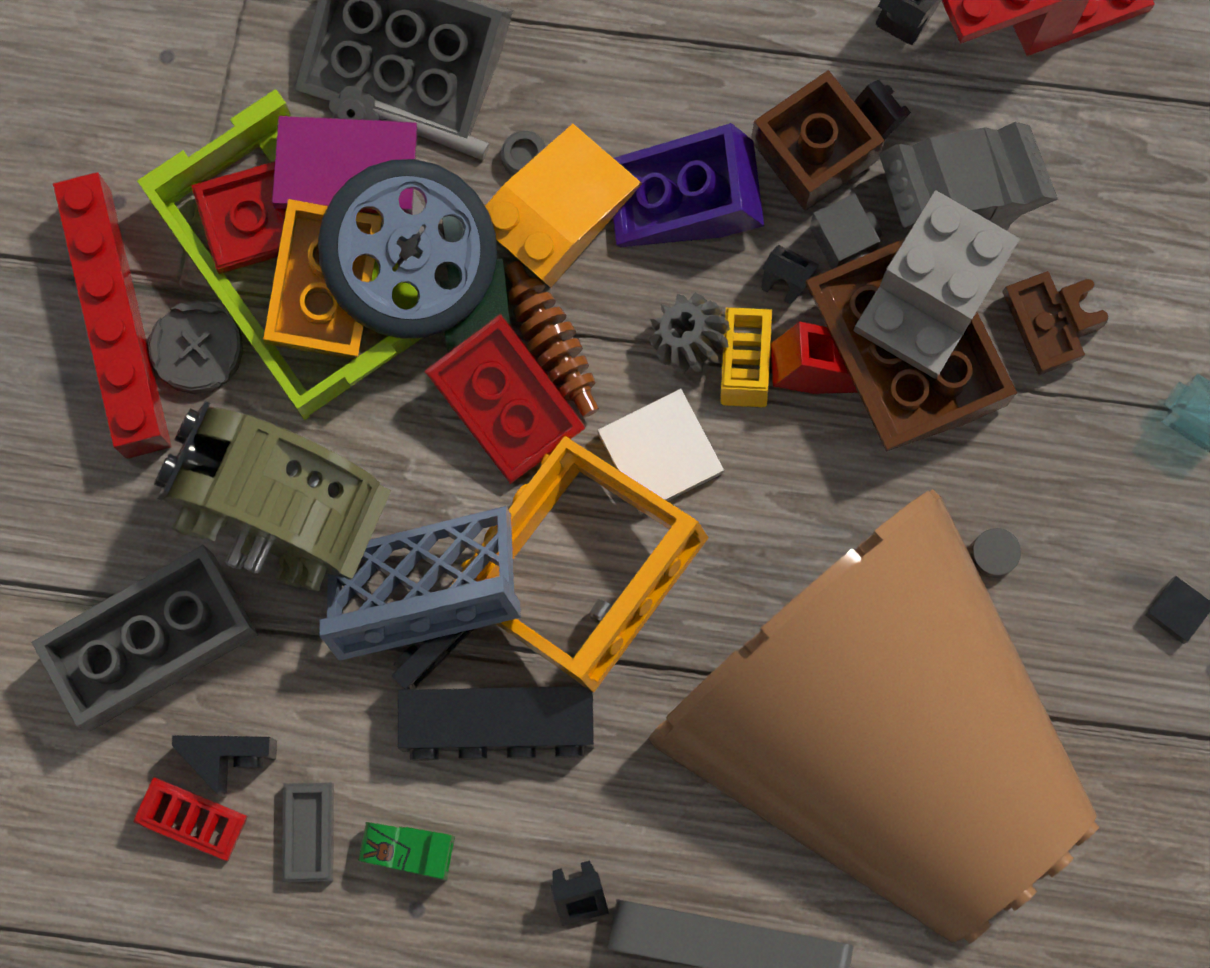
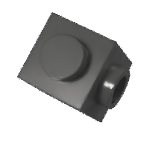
(845, 231)

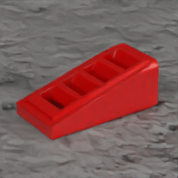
(153, 799)

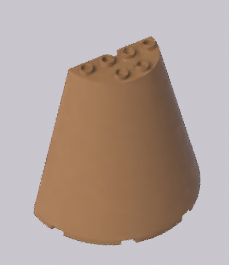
(895, 732)

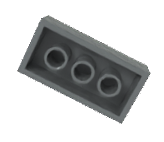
(144, 638)

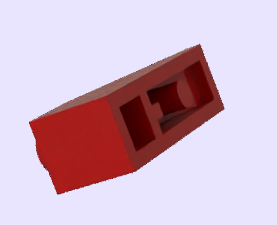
(809, 361)

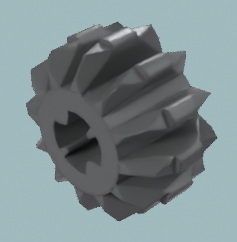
(689, 333)

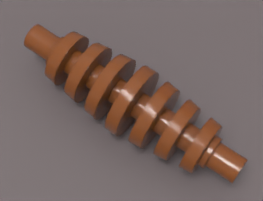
(551, 338)

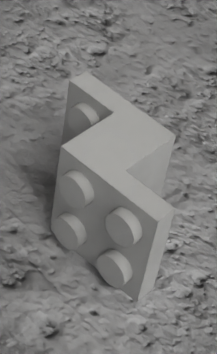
(936, 284)

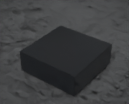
(1179, 610)

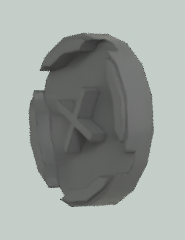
(195, 347)

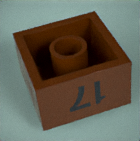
(817, 140)

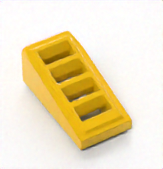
(746, 386)

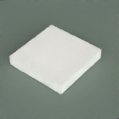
(662, 447)

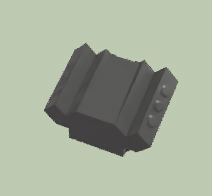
(981, 168)

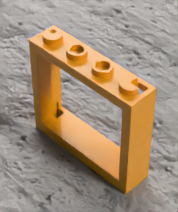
(644, 591)

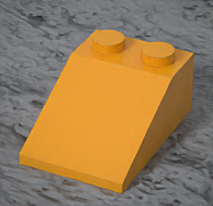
(559, 203)

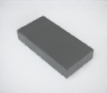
(308, 832)

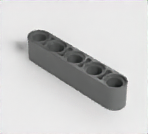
(717, 942)

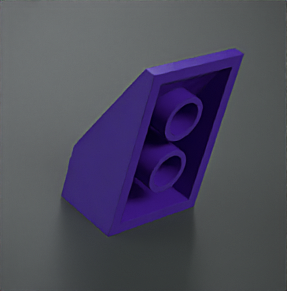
(691, 189)

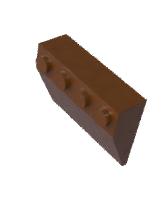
(896, 395)

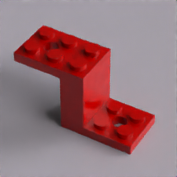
(1040, 22)

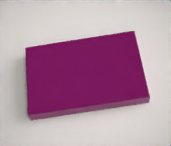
(324, 153)

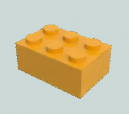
(301, 306)

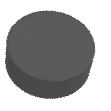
(520, 149)
(995, 552)

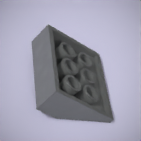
(407, 54)

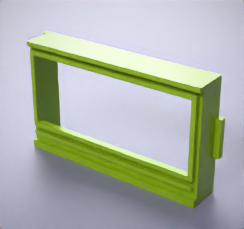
(173, 180)

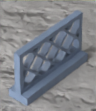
(423, 613)

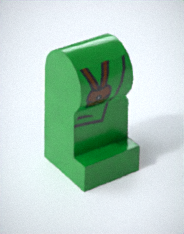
(407, 849)

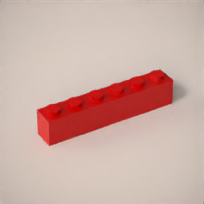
(112, 316)

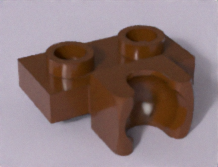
(1052, 319)

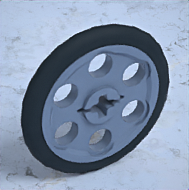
(372, 301)

